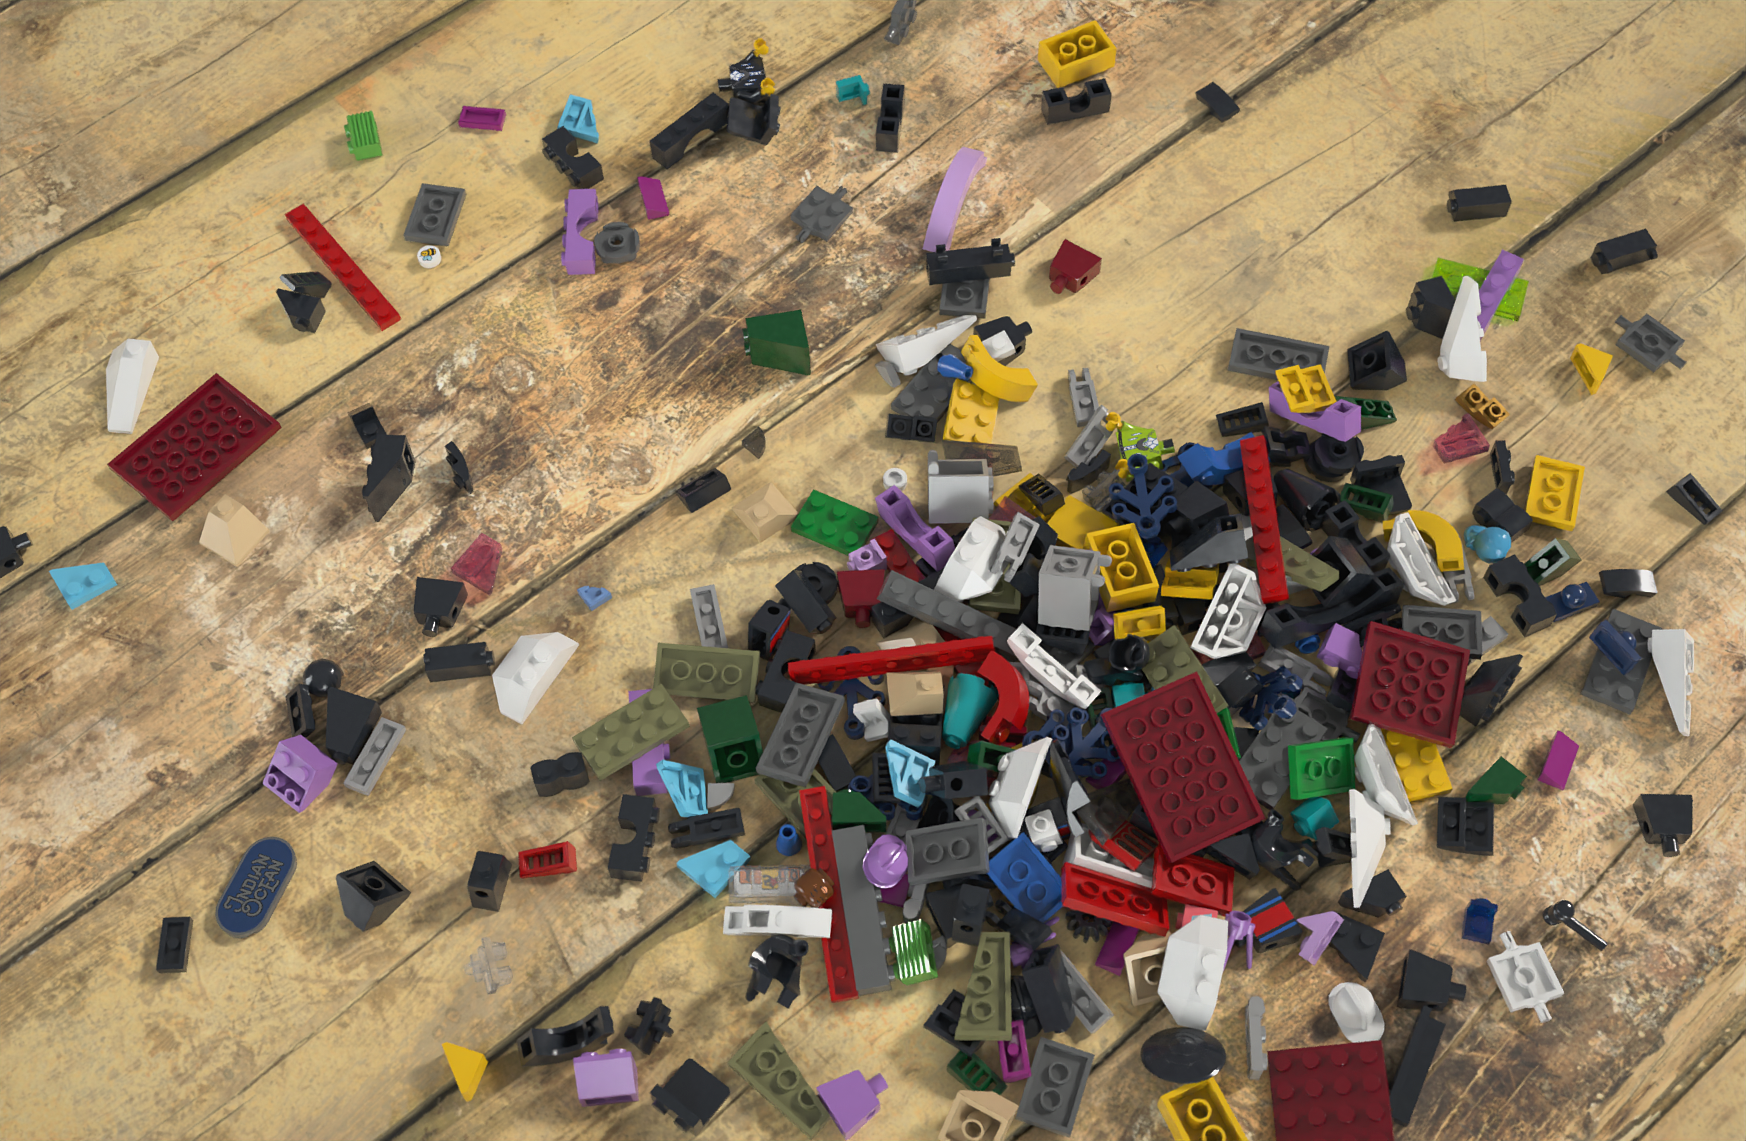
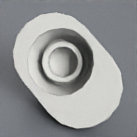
(1356, 1012)

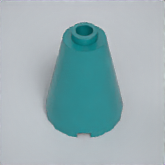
(966, 708)

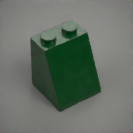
(778, 342)
(731, 739)

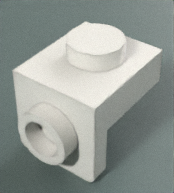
(999, 346)
(874, 718)
(1043, 831)

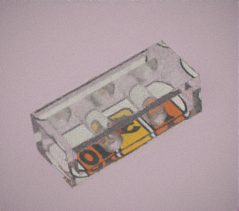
(764, 884)

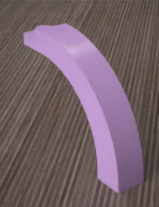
(951, 197)

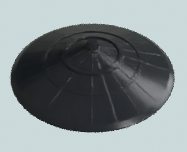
(1183, 1055)

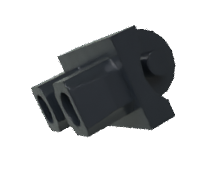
(652, 1027)

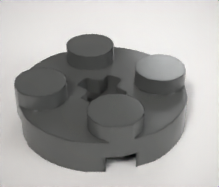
(617, 253)

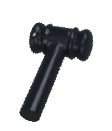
(1564, 912)

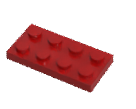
(1113, 899)

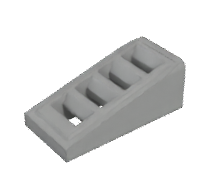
(989, 818)

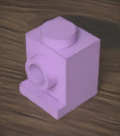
(867, 558)

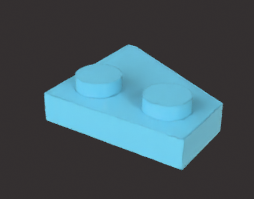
(579, 119)
(82, 582)
(905, 770)
(685, 787)
(711, 866)

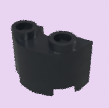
(1286, 447)

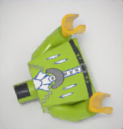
(1136, 440)

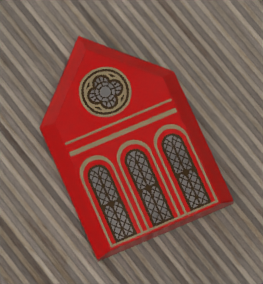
(1128, 845)

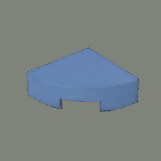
(594, 596)

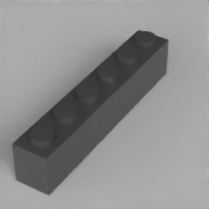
(945, 612)
(862, 913)

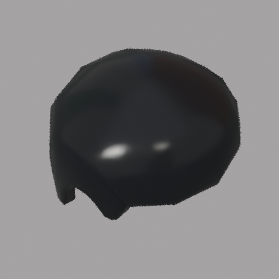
(1129, 654)
(321, 675)

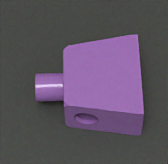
(851, 1100)

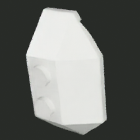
(1416, 563)
(970, 564)
(1231, 615)
(530, 671)
(1381, 777)
(1016, 785)
(1194, 971)

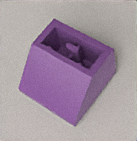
(299, 772)
(606, 1078)

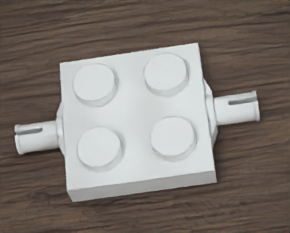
(1525, 977)

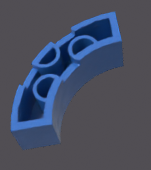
(1209, 465)

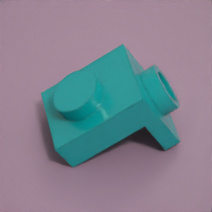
(852, 88)

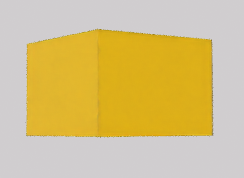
(1590, 365)
(467, 1068)

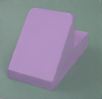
(1323, 929)

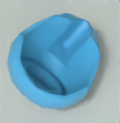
(1489, 543)

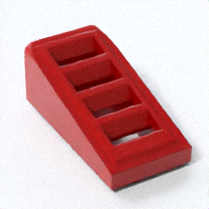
(562, 864)

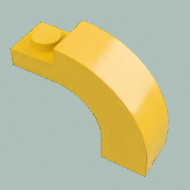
(995, 378)
(1438, 535)

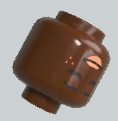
(813, 888)

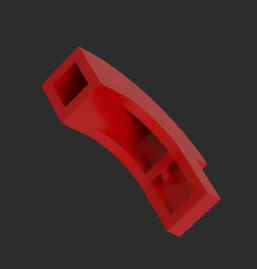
(1013, 697)

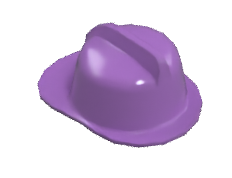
(886, 861)

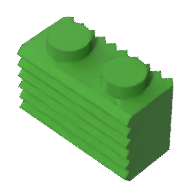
(363, 135)
(913, 952)

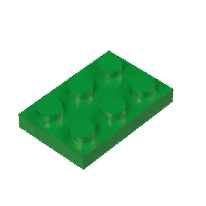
(834, 523)
(1321, 768)

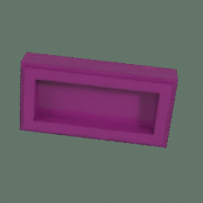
(482, 118)

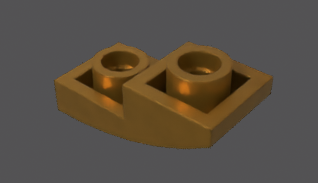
(1481, 408)

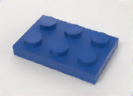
(1027, 879)

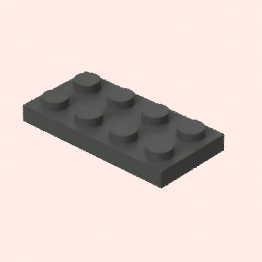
(1264, 353)
(928, 391)
(1606, 682)
(800, 735)
(1268, 758)

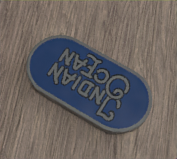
(256, 887)

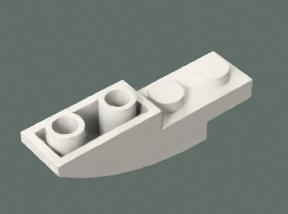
(777, 920)

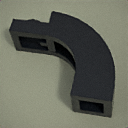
(564, 1043)

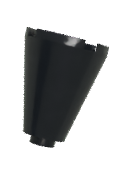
(1305, 497)

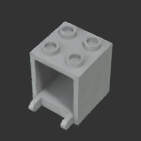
(958, 489)
(1070, 587)

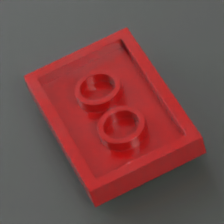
(1194, 882)

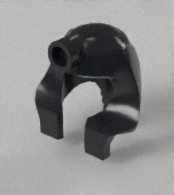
(1275, 851)
(777, 959)

